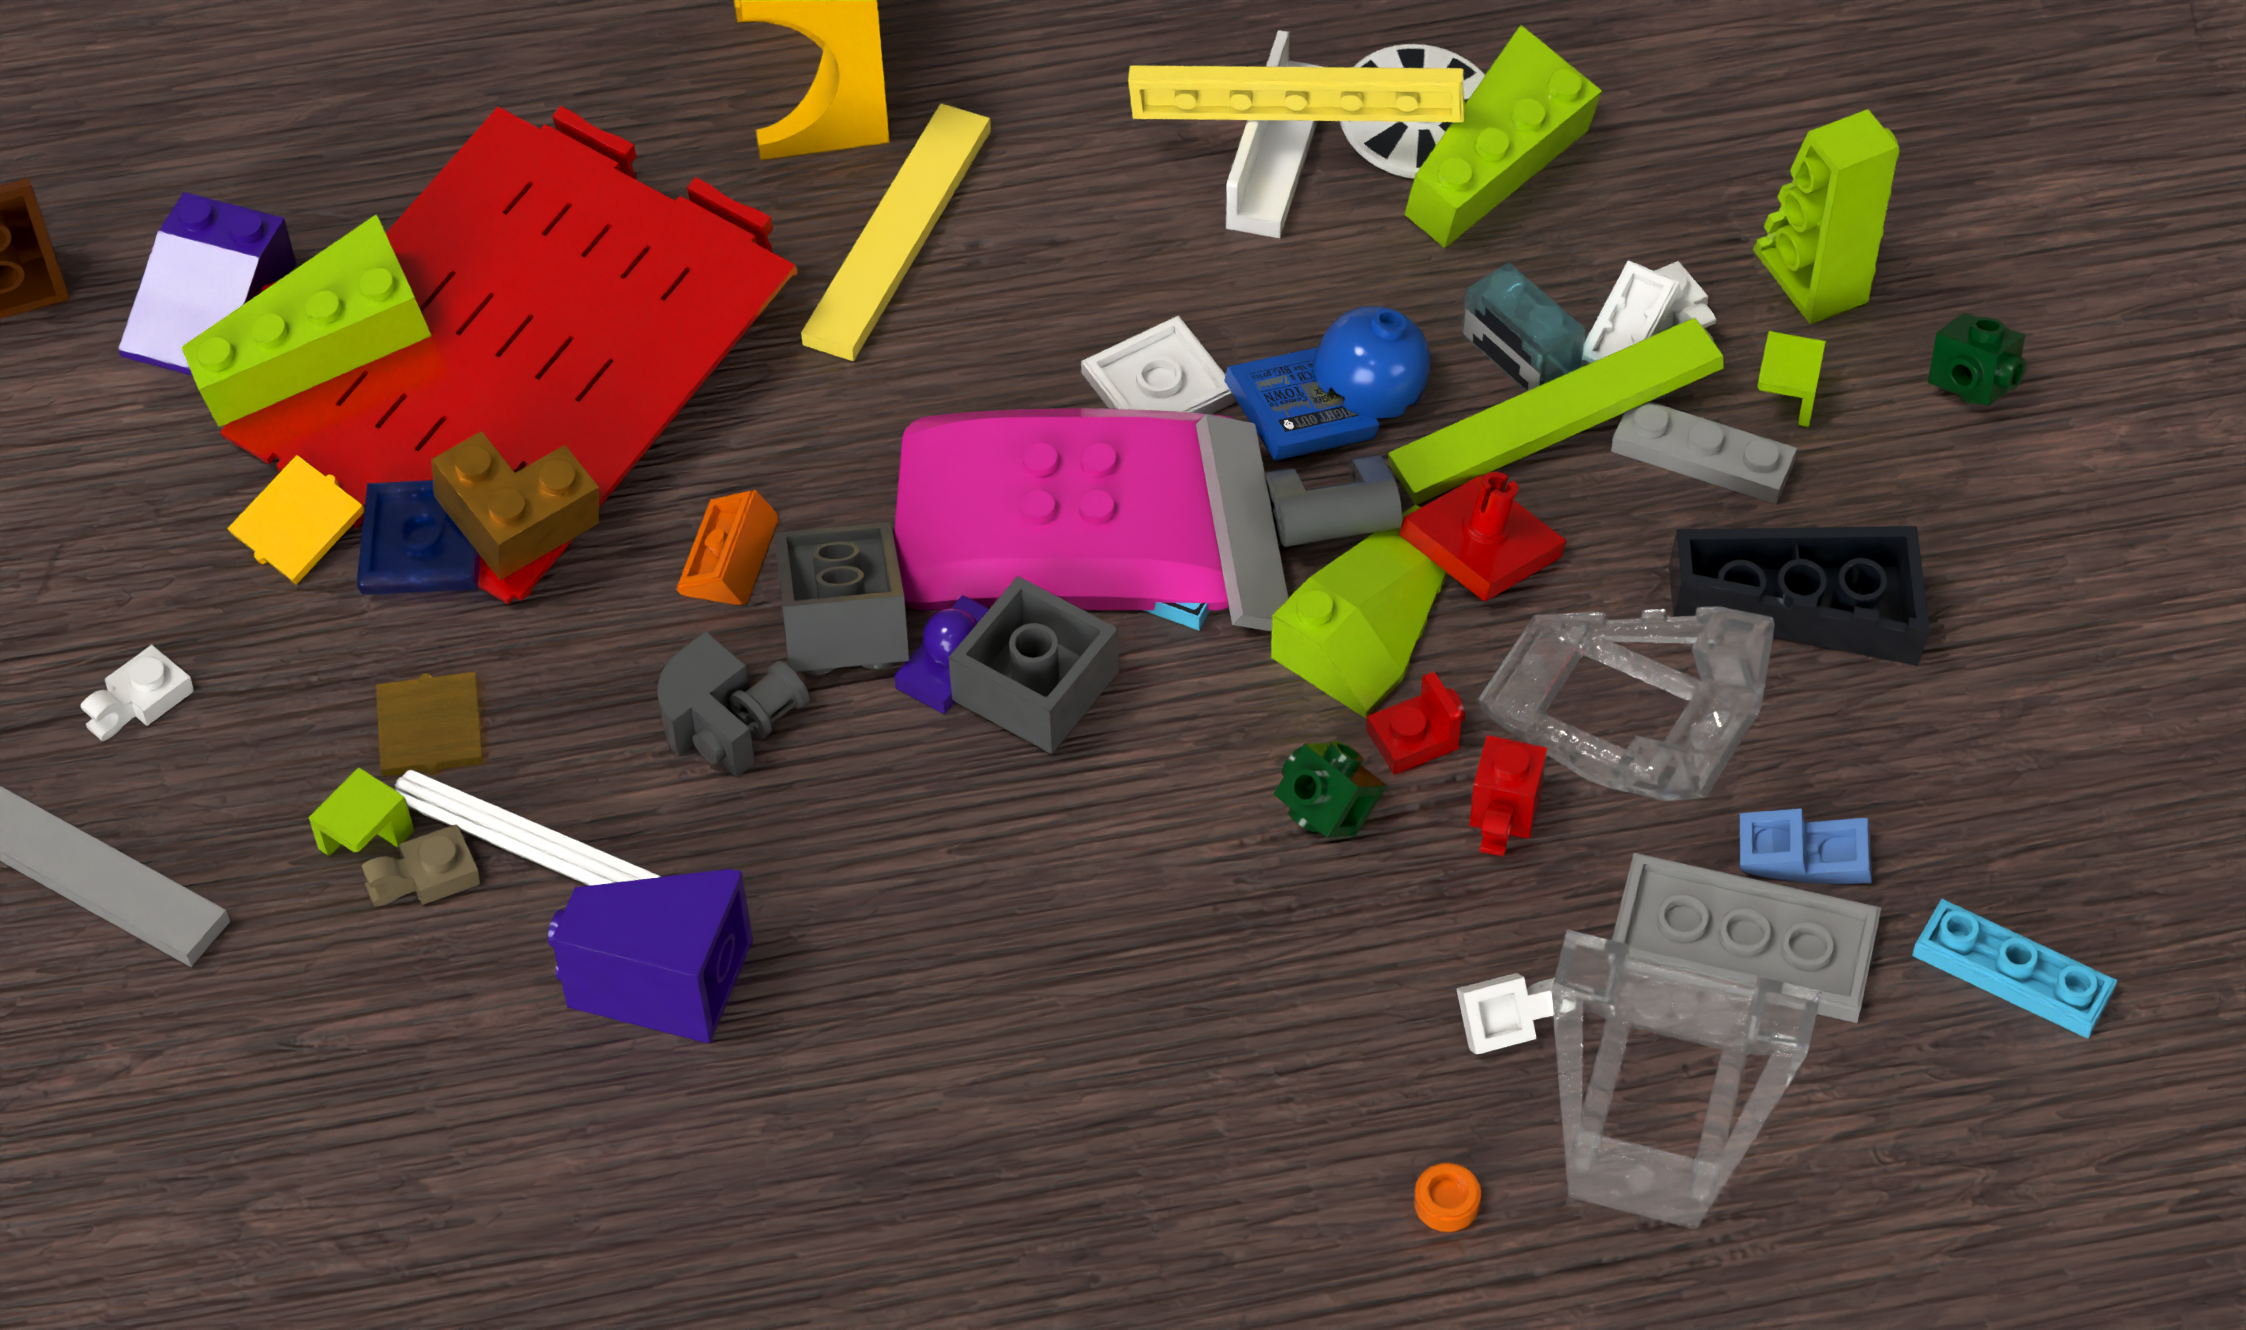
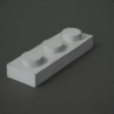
(1705, 450)

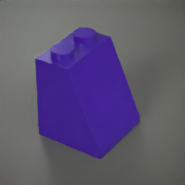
(655, 950)

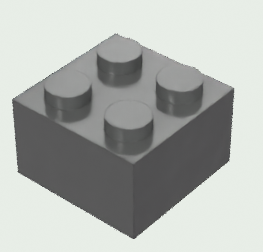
(1034, 664)

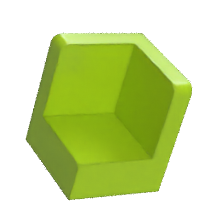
(1792, 369)
(359, 812)

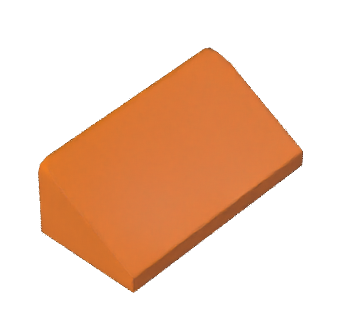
(729, 549)

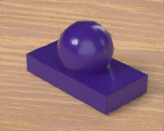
(927, 671)

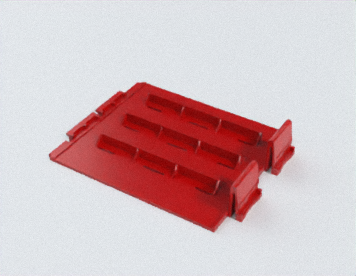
(456, 375)

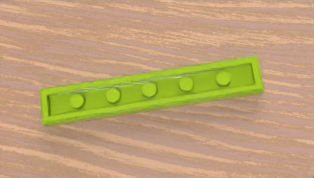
(1555, 410)

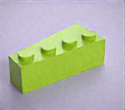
(1511, 129)
(1832, 216)
(308, 327)

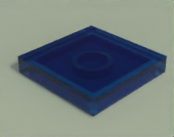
(412, 543)

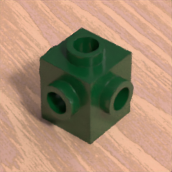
(1977, 359)
(1328, 789)

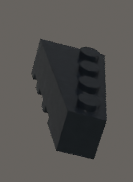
(1820, 584)

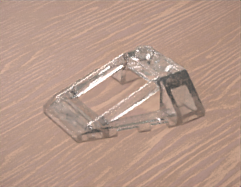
(1732, 663)
(1685, 1005)

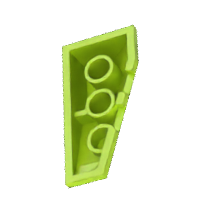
(1359, 620)

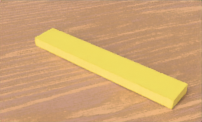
(1297, 93)
(896, 232)

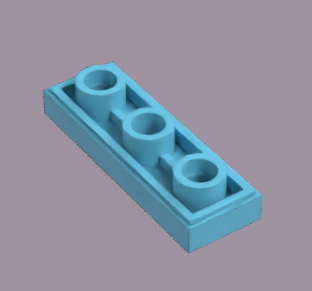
(2014, 968)

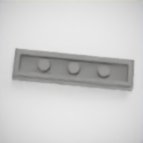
(1242, 520)

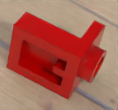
(1419, 726)

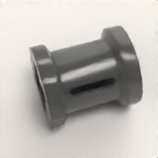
(769, 699)

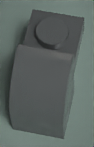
(696, 705)

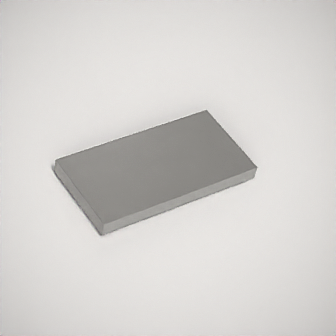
(1748, 930)

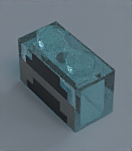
(1522, 328)

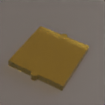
(428, 724)

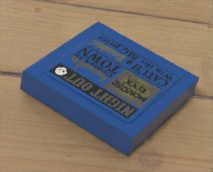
(1292, 409)

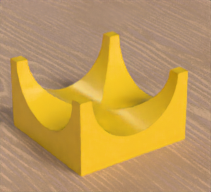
(848, 92)

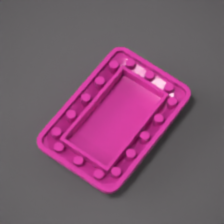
(1068, 498)

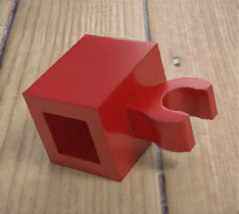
(1506, 791)

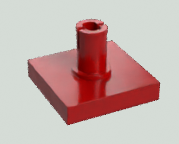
(1483, 535)

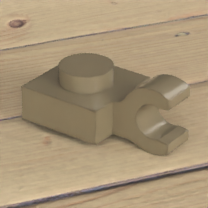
(429, 865)

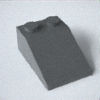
(841, 598)

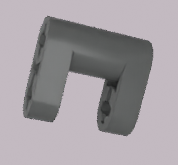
(1335, 511)

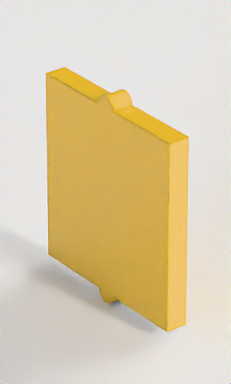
(296, 519)

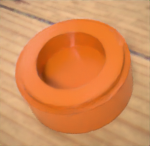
(1447, 1197)

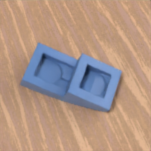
(1819, 852)

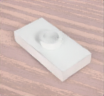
(1631, 311)

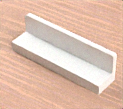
(1268, 164)

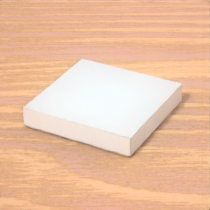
(1160, 372)

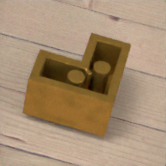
(509, 513)

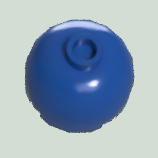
(1374, 361)

